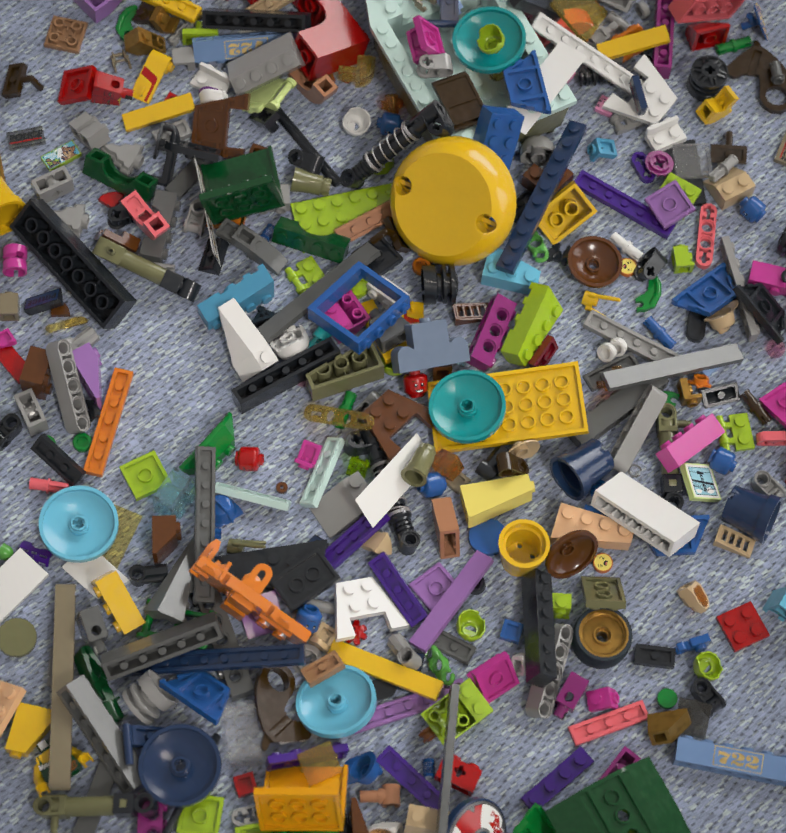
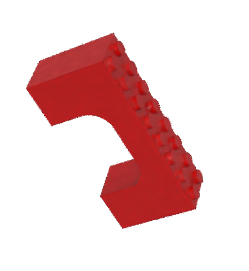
(332, 39)

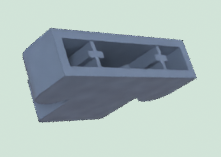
(428, 347)

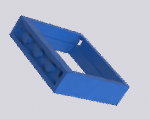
(336, 291)

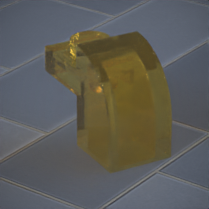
(362, 74)

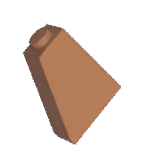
(446, 527)

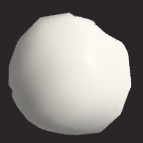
(360, 117)

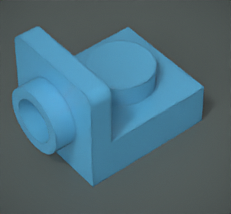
(601, 148)

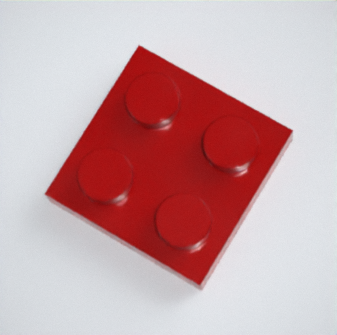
(77, 85)
(742, 626)

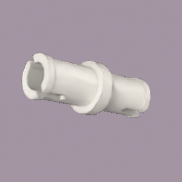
(626, 247)

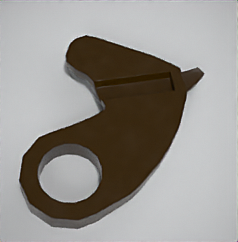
(755, 63)
(271, 709)

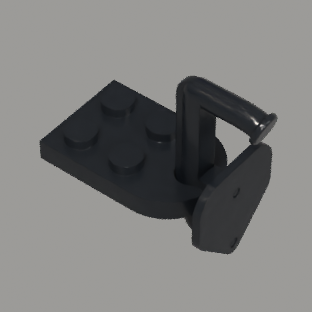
(176, 145)

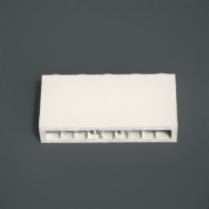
(645, 514)

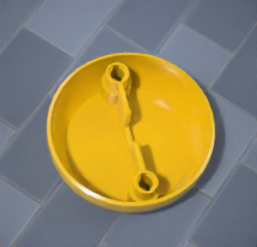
(451, 200)

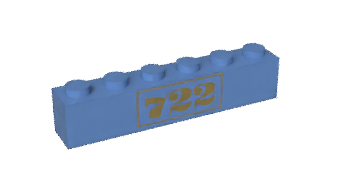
(231, 46)
(730, 761)

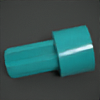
(318, 336)

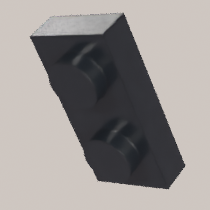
(654, 656)

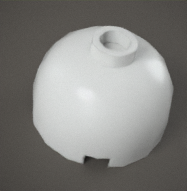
(290, 342)

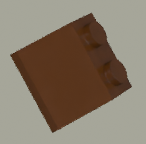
(165, 536)

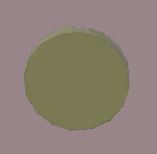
(17, 637)

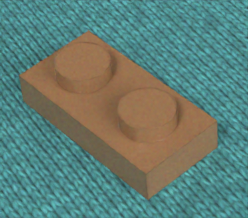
(322, 668)

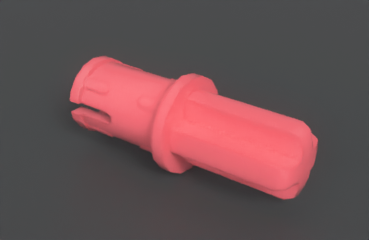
(46, 485)

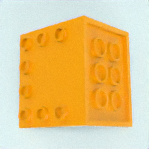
(293, 805)

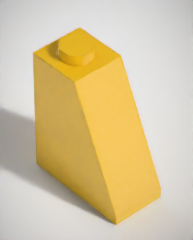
(27, 730)

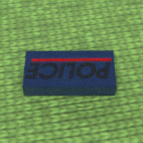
(638, 95)

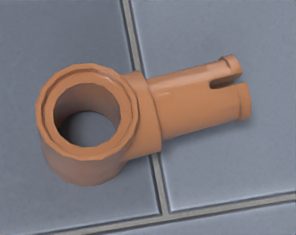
(387, 795)

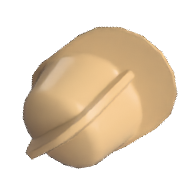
(723, 318)

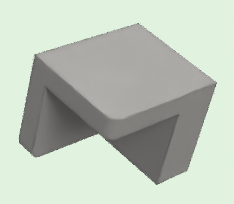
(184, 56)

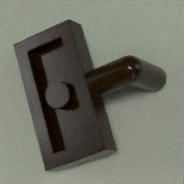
(15, 79)
(721, 152)
(390, 230)

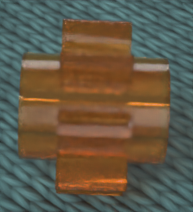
(392, 103)

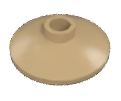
(525, 449)

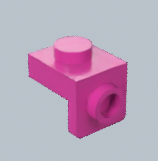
(308, 454)
(602, 699)

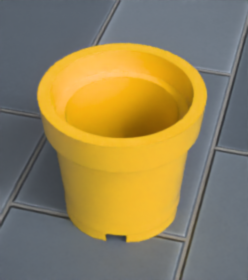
(9, 207)
(533, 541)

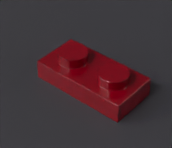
(544, 352)

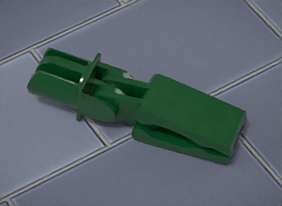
(90, 666)

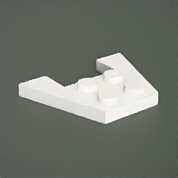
(657, 95)
(362, 600)

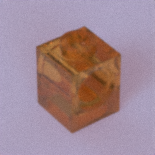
(447, 464)

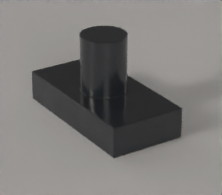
(266, 119)

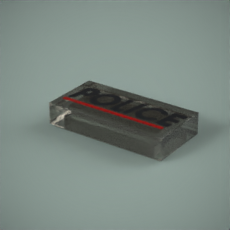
(26, 138)

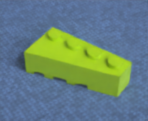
(531, 325)

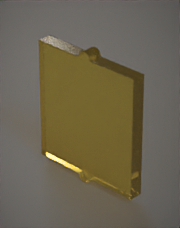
(319, 763)

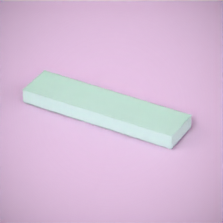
(322, 472)
(252, 496)

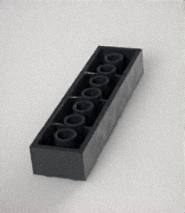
(73, 263)

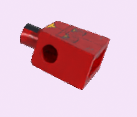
(109, 89)

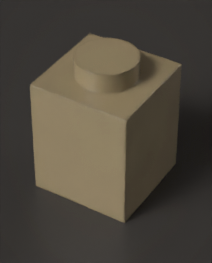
(9, 306)

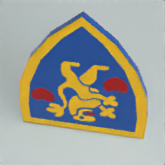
(752, 22)

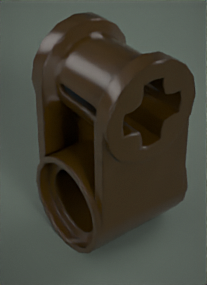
(510, 465)

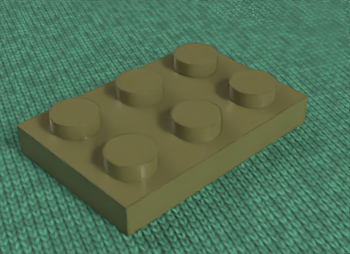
(603, 593)

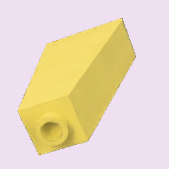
(494, 497)

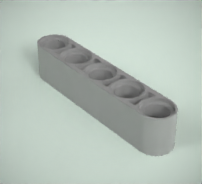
(68, 386)
(637, 428)
(542, 700)

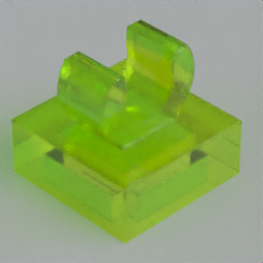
(356, 464)

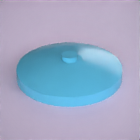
(78, 524)
(337, 704)

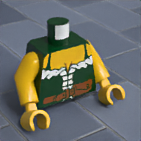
(41, 769)

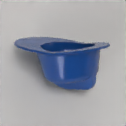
(225, 510)
(363, 768)

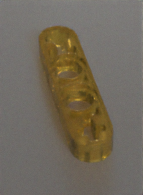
(339, 417)

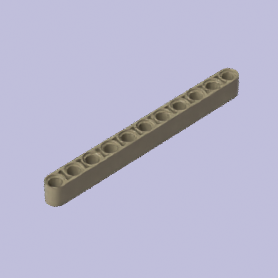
(62, 675)

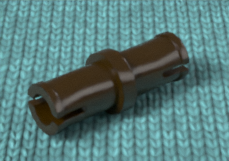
(755, 407)

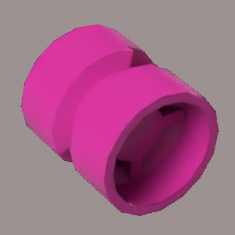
(14, 259)

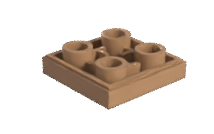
(66, 34)

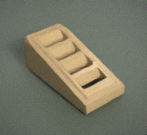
(718, 542)

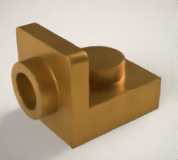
(163, 21)
(685, 392)

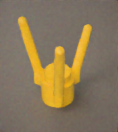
(591, 299)

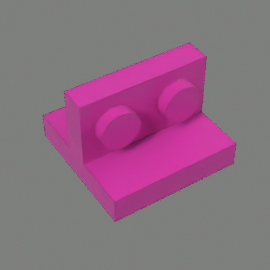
(424, 39)
(494, 676)

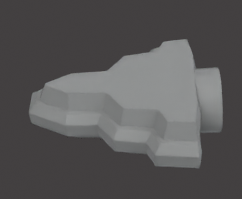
(125, 157)
(74, 218)

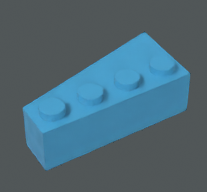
(248, 293)

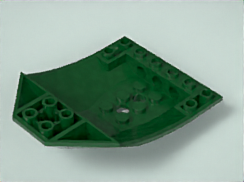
(631, 789)

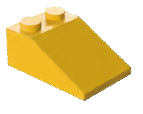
(566, 212)

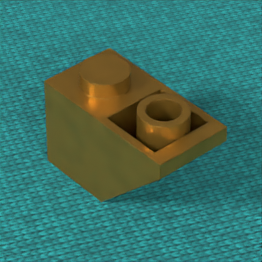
(142, 42)
(667, 725)

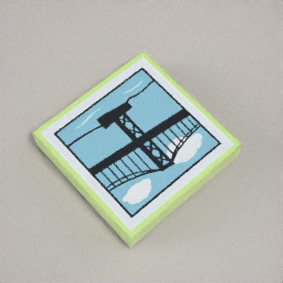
(700, 482)

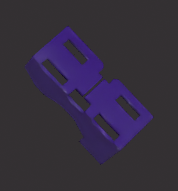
(37, 558)

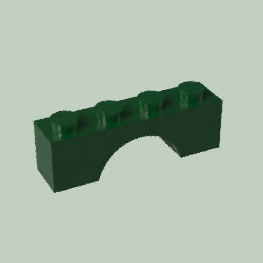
(100, 167)
(330, 247)

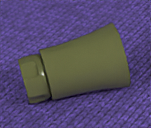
(310, 183)
(418, 467)

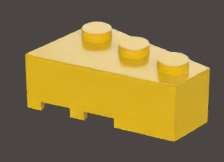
(117, 602)

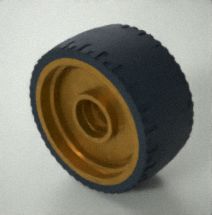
(607, 624)

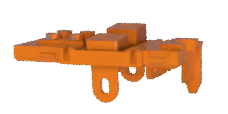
(245, 597)

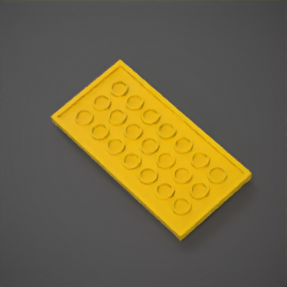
(539, 406)

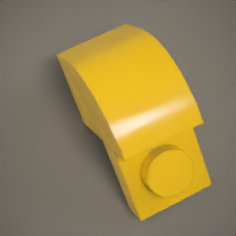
(717, 107)

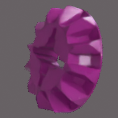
(662, 158)

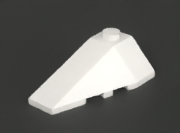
(245, 343)

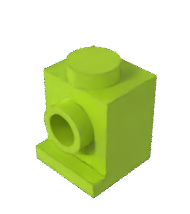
(682, 259)
(562, 605)

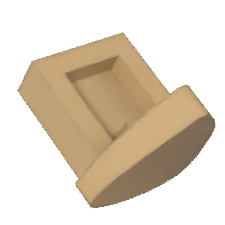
(379, 543)
(323, 637)

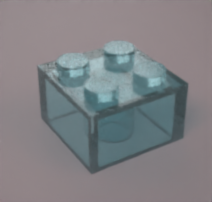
(174, 494)

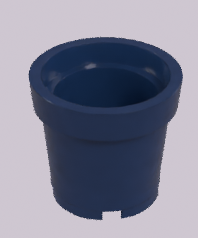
(581, 468)
(752, 512)

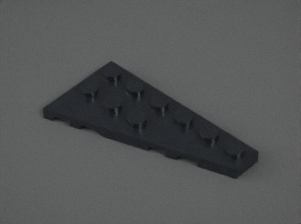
(276, 558)

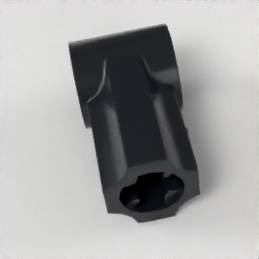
(488, 468)
(150, 573)

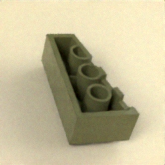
(345, 373)

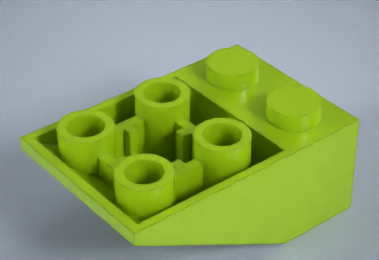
(471, 711)

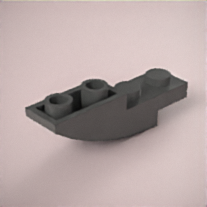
(253, 244)

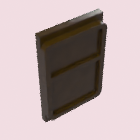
(459, 100)

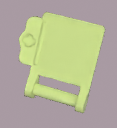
(264, 96)

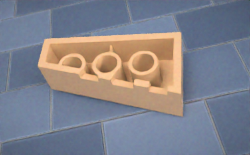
(607, 531)

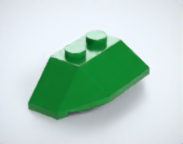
(220, 437)

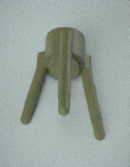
(238, 545)

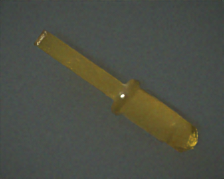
(76, 321)

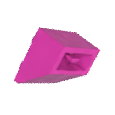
(349, 313)

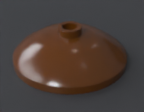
(595, 252)
(571, 554)

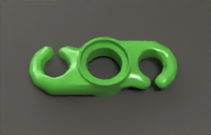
(540, 249)
(440, 674)

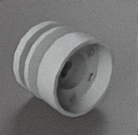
(147, 698)

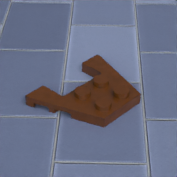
(212, 124)
(390, 415)

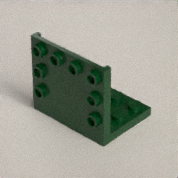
(241, 186)

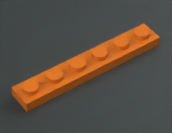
(108, 422)

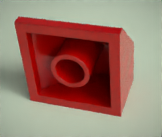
(706, 34)

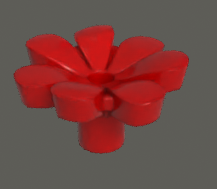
(359, 632)

